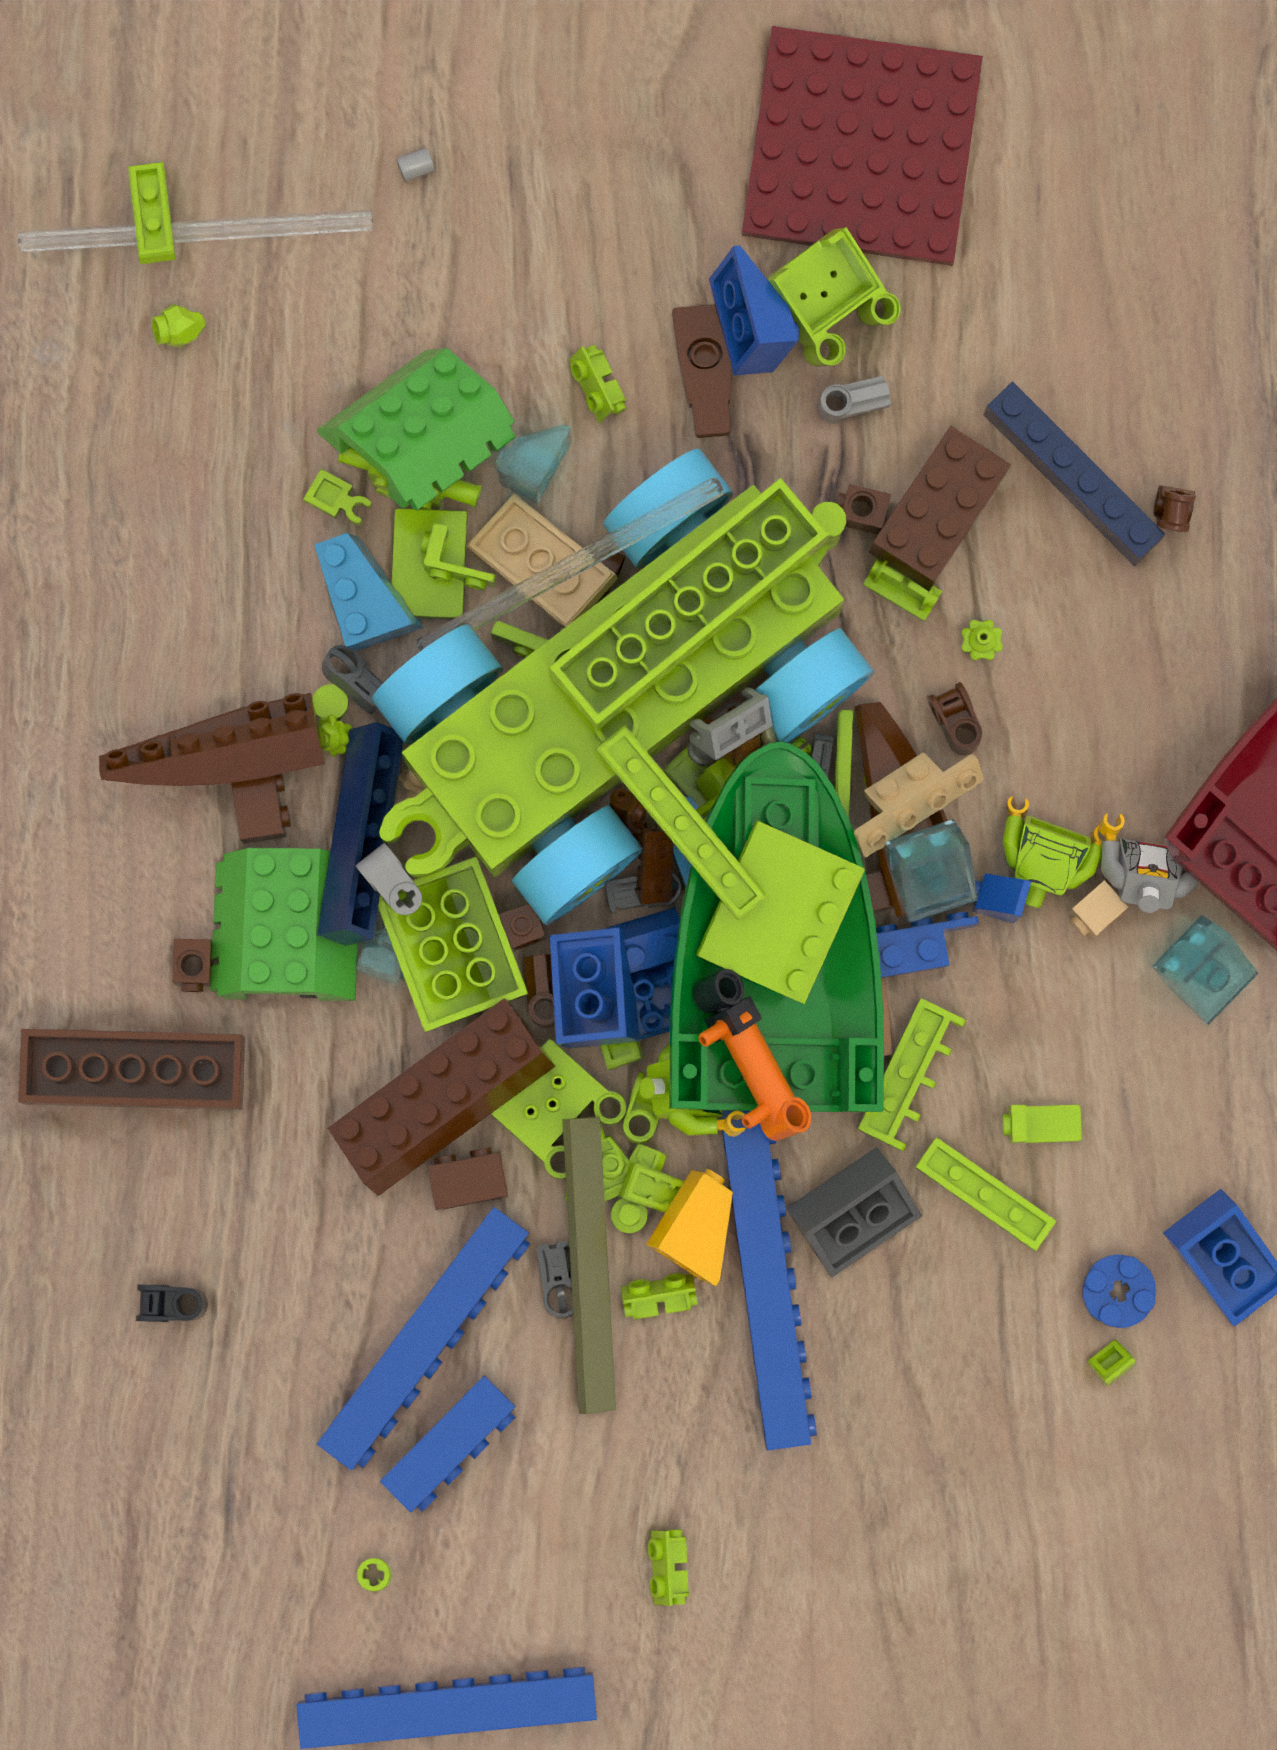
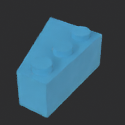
(362, 595)

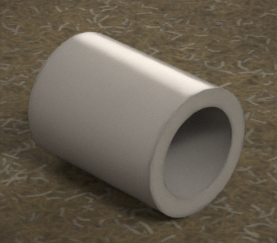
(415, 164)

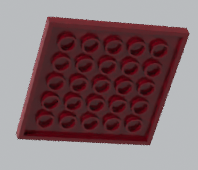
(862, 143)

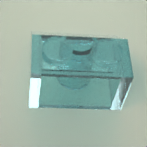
(533, 461)
(932, 870)
(1205, 969)

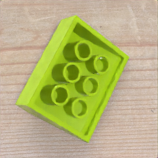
(794, 926)
(453, 947)

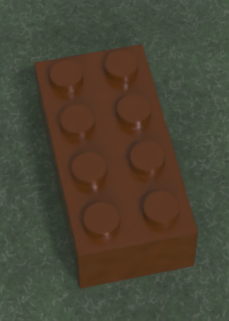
(939, 508)

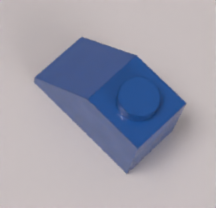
(1001, 897)

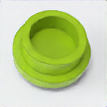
(628, 1216)

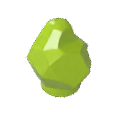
(177, 326)

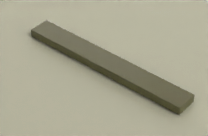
(589, 1265)

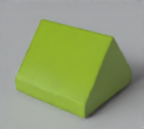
(1112, 1362)

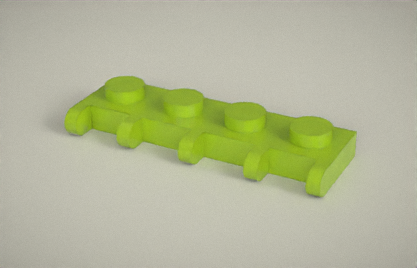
(908, 1069)

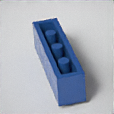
(448, 1444)

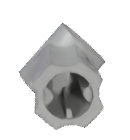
(857, 399)

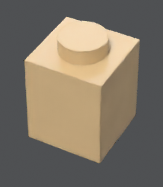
(1096, 910)

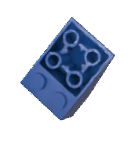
(651, 956)

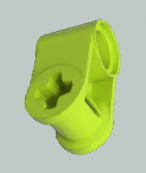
(639, 1108)

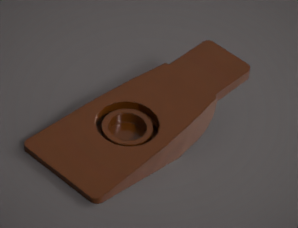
(704, 368)

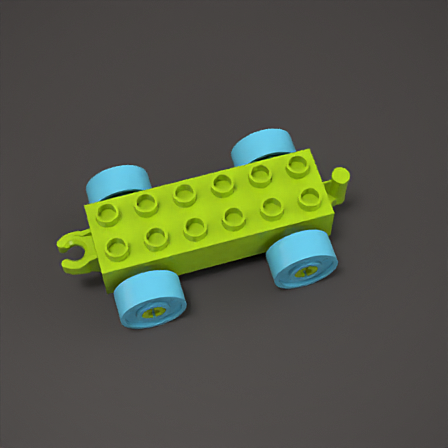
(519, 759)

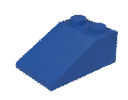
(751, 315)
(592, 989)
(1226, 1256)

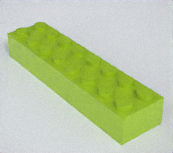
(688, 604)

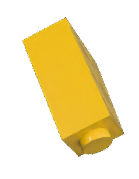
(696, 1226)

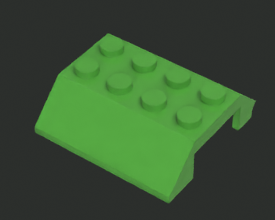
(423, 426)
(271, 928)

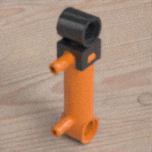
(735, 1023)

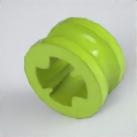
(382, 1566)

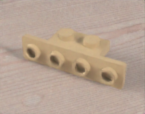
(912, 796)

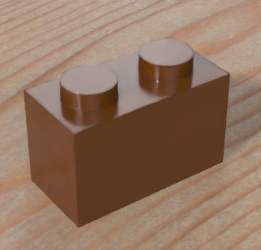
(260, 809)
(467, 1180)

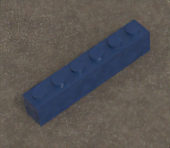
(1073, 474)
(363, 802)

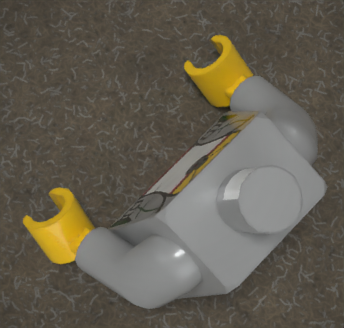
(1142, 870)

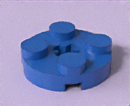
(1138, 1300)

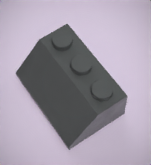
(854, 1211)

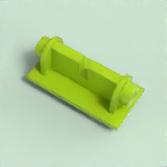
(589, 369)
(901, 590)
(642, 1296)
(668, 1585)

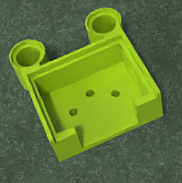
(828, 285)
(571, 1097)

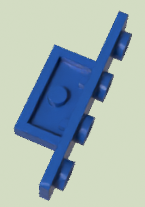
(918, 947)

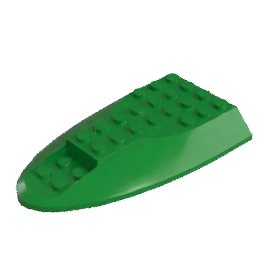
(836, 1039)

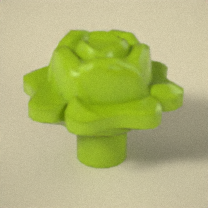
(982, 640)
(334, 735)

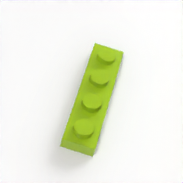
(985, 1194)

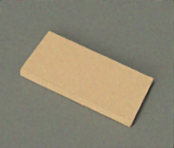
(522, 543)

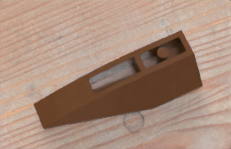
(225, 748)
(884, 751)

